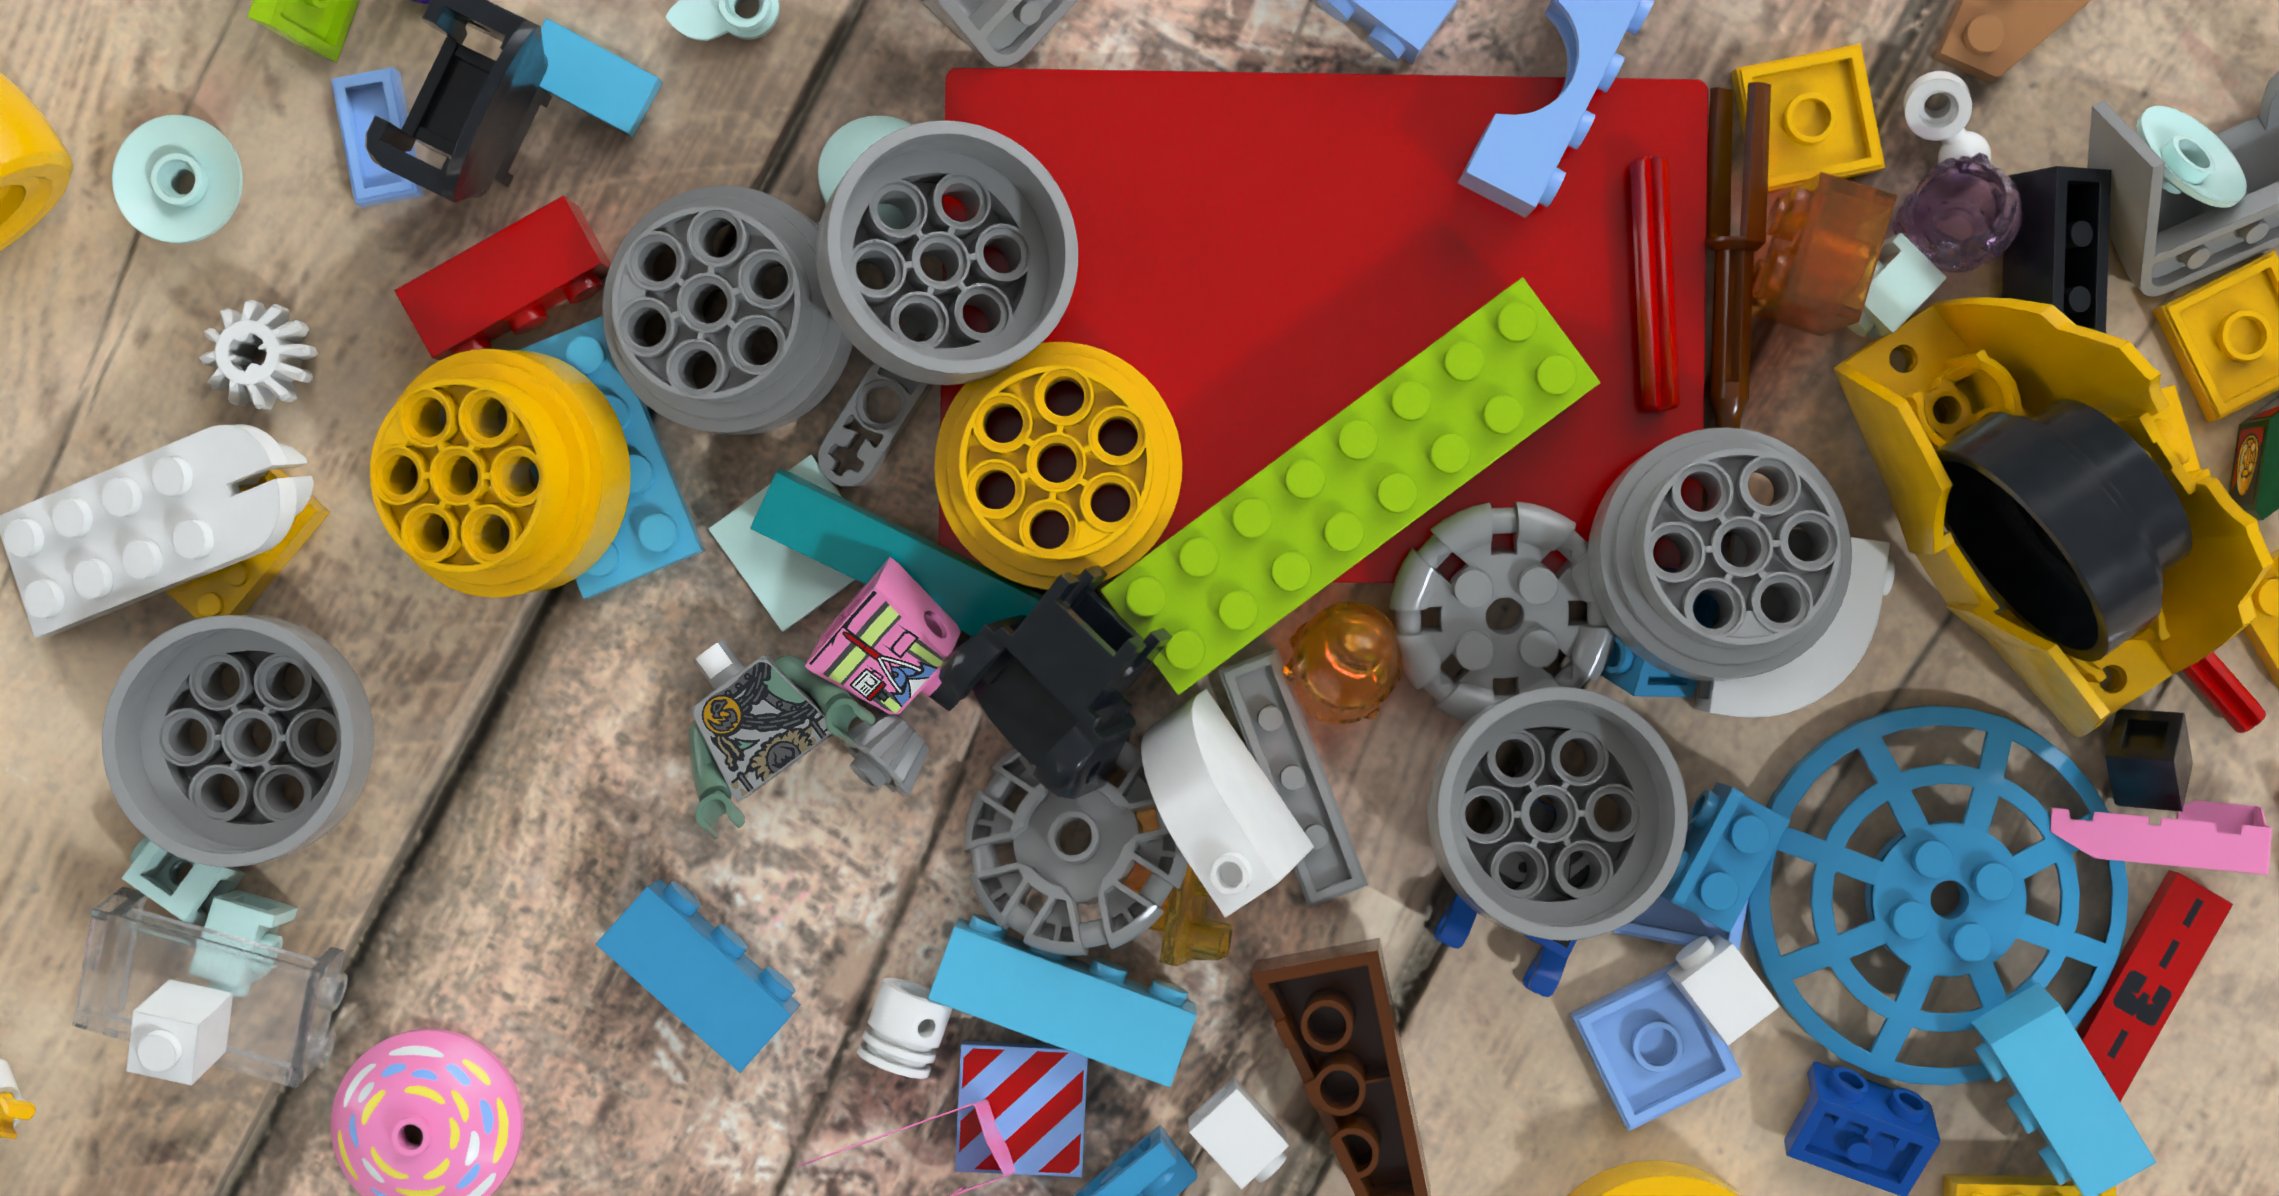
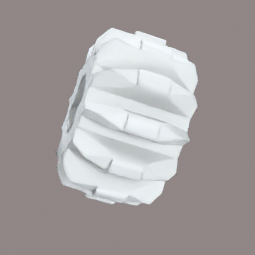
(234, 352)

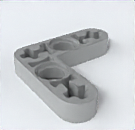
(910, 395)

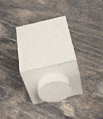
(1721, 987)
(179, 1032)
(1239, 1134)

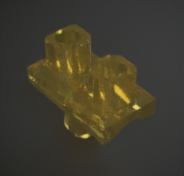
(1186, 929)

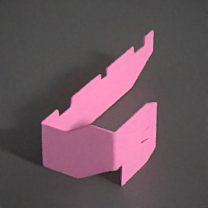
(2201, 837)
(991, 1133)

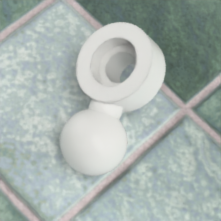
(1947, 123)

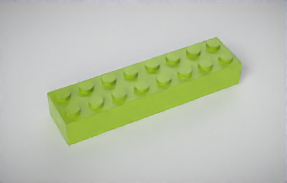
(1352, 484)

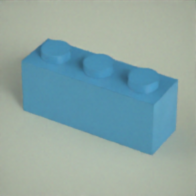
(700, 972)

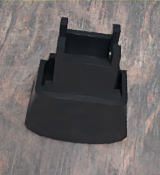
(468, 104)
(1058, 681)

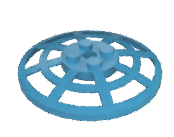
(1907, 872)

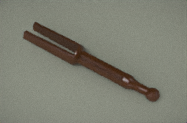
(1735, 253)

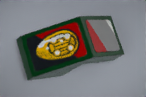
(2256, 463)

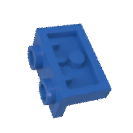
(1863, 1130)

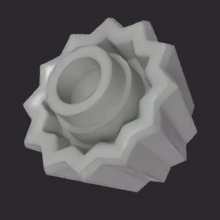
(887, 753)

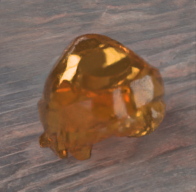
(1344, 662)

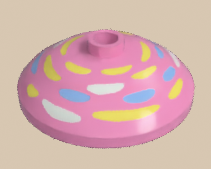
(449, 1091)

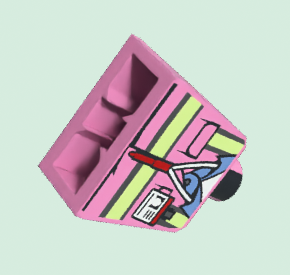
(888, 643)

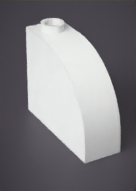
(1829, 659)
(1219, 804)

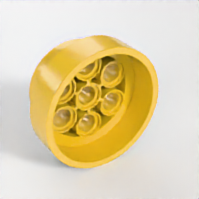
(551, 420)
(1004, 536)

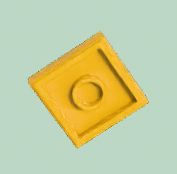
(1817, 116)
(2228, 336)

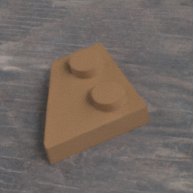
(1994, 35)

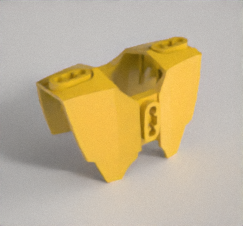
(2018, 361)

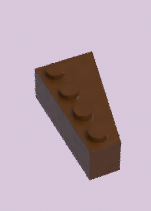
(1347, 1046)

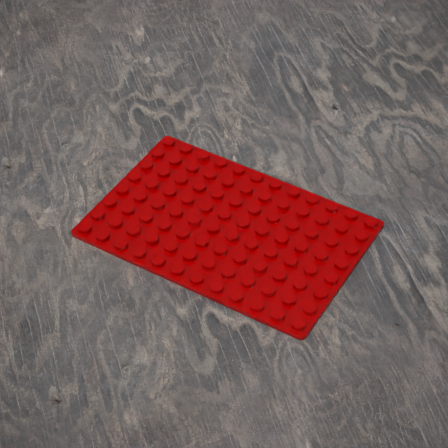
(1309, 236)

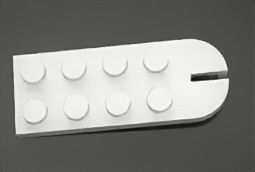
(151, 525)

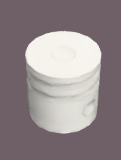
(904, 1029)

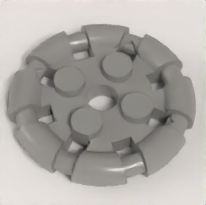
(1488, 576)
(1064, 878)

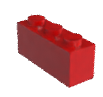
(506, 281)

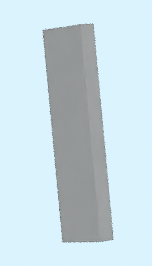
(1288, 757)

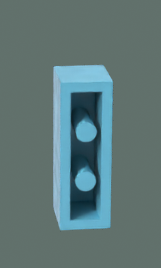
(2060, 1093)

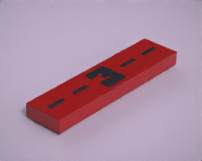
(2151, 977)

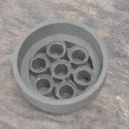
(1008, 207)
(743, 394)
(1655, 608)
(1622, 762)
(176, 790)

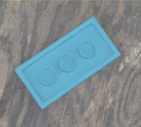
(657, 519)

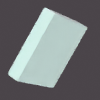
(780, 577)

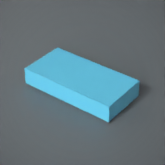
(596, 79)

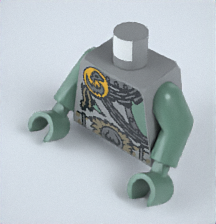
(758, 726)

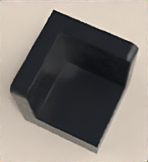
(2149, 759)

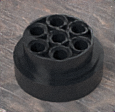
(2065, 523)

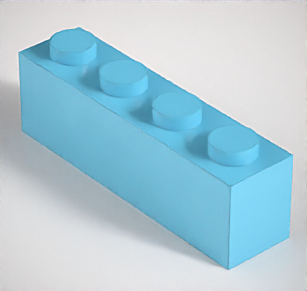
(1065, 1000)

